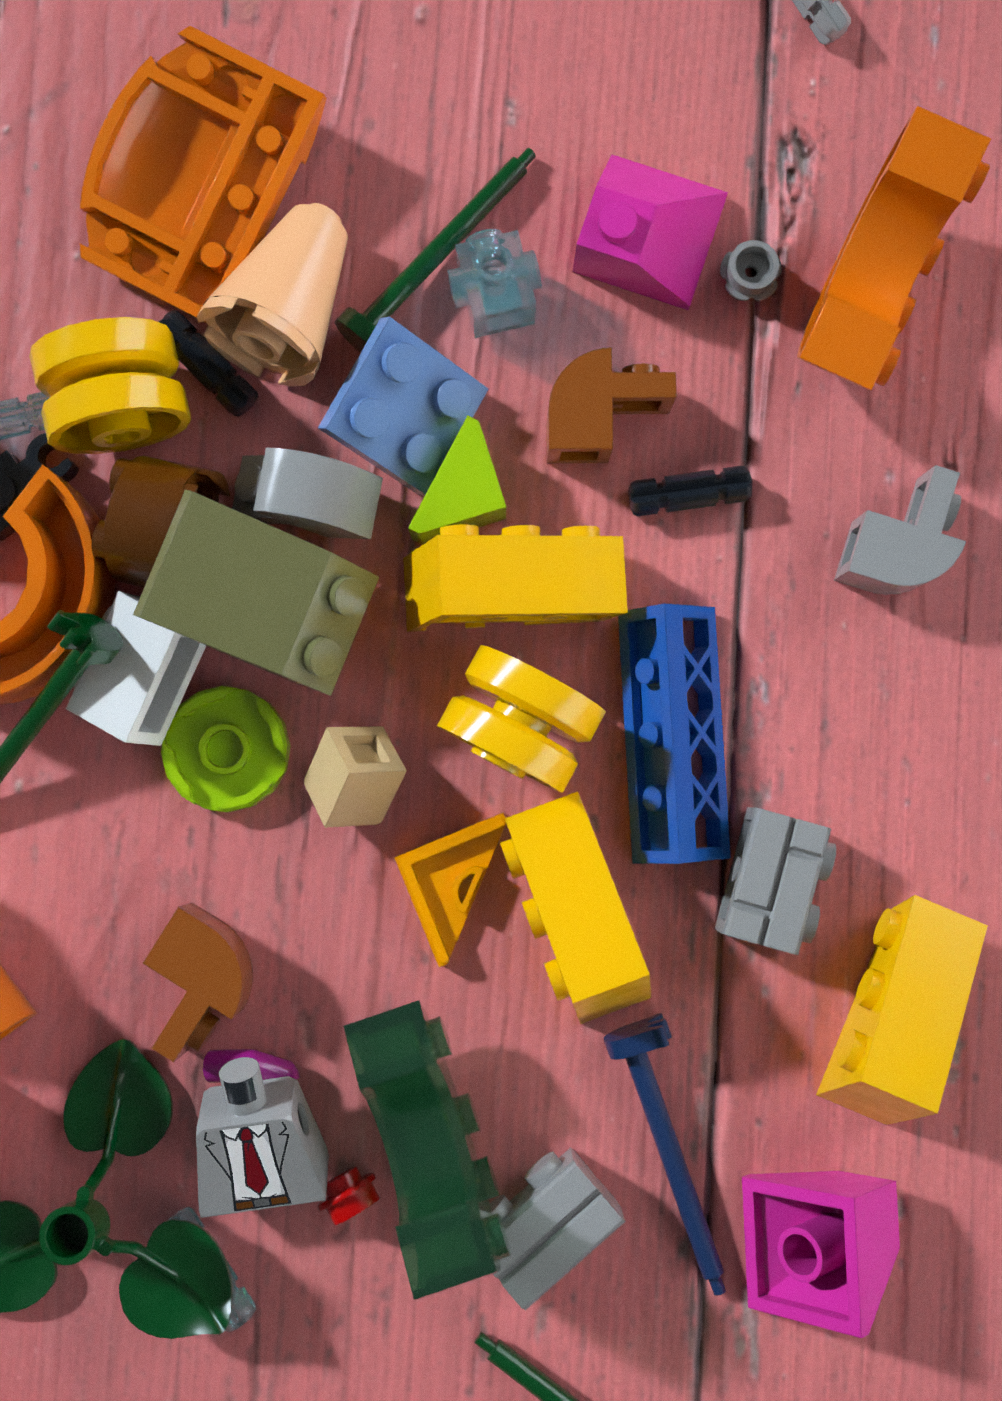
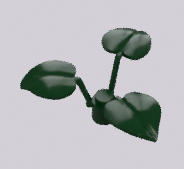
(182, 1275)

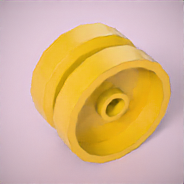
(109, 385)
(518, 724)

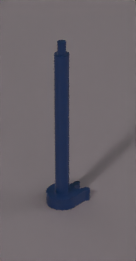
(632, 1044)

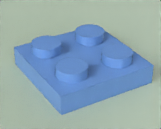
(402, 406)

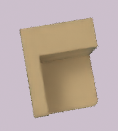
(354, 776)

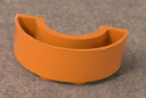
(889, 245)
(61, 575)

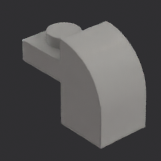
(308, 493)
(902, 555)

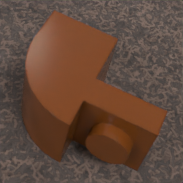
(588, 397)
(207, 963)

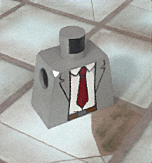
(257, 1144)

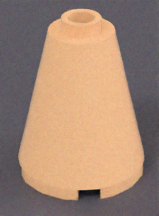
(281, 297)

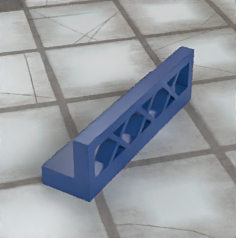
(665, 734)

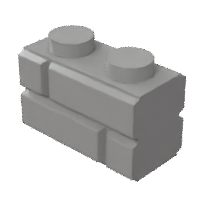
(775, 881)
(553, 1224)

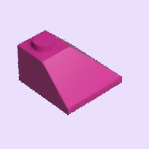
(648, 231)
(820, 1246)

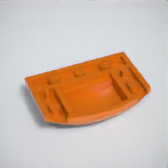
(194, 168)

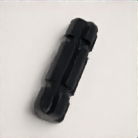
(210, 366)
(690, 491)

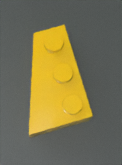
(515, 577)
(576, 908)
(906, 1014)

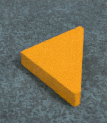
(446, 879)

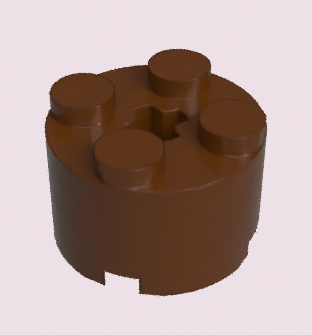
(142, 509)

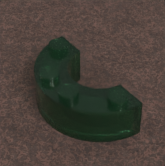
(426, 1132)

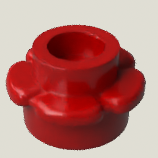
(349, 1195)

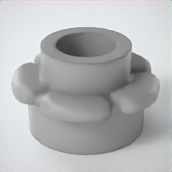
(753, 255)

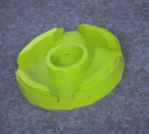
(226, 749)

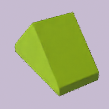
(462, 489)

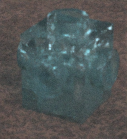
(495, 281)

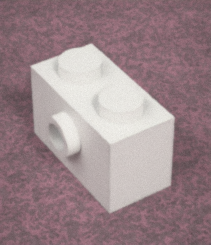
(142, 684)

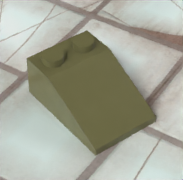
(256, 593)

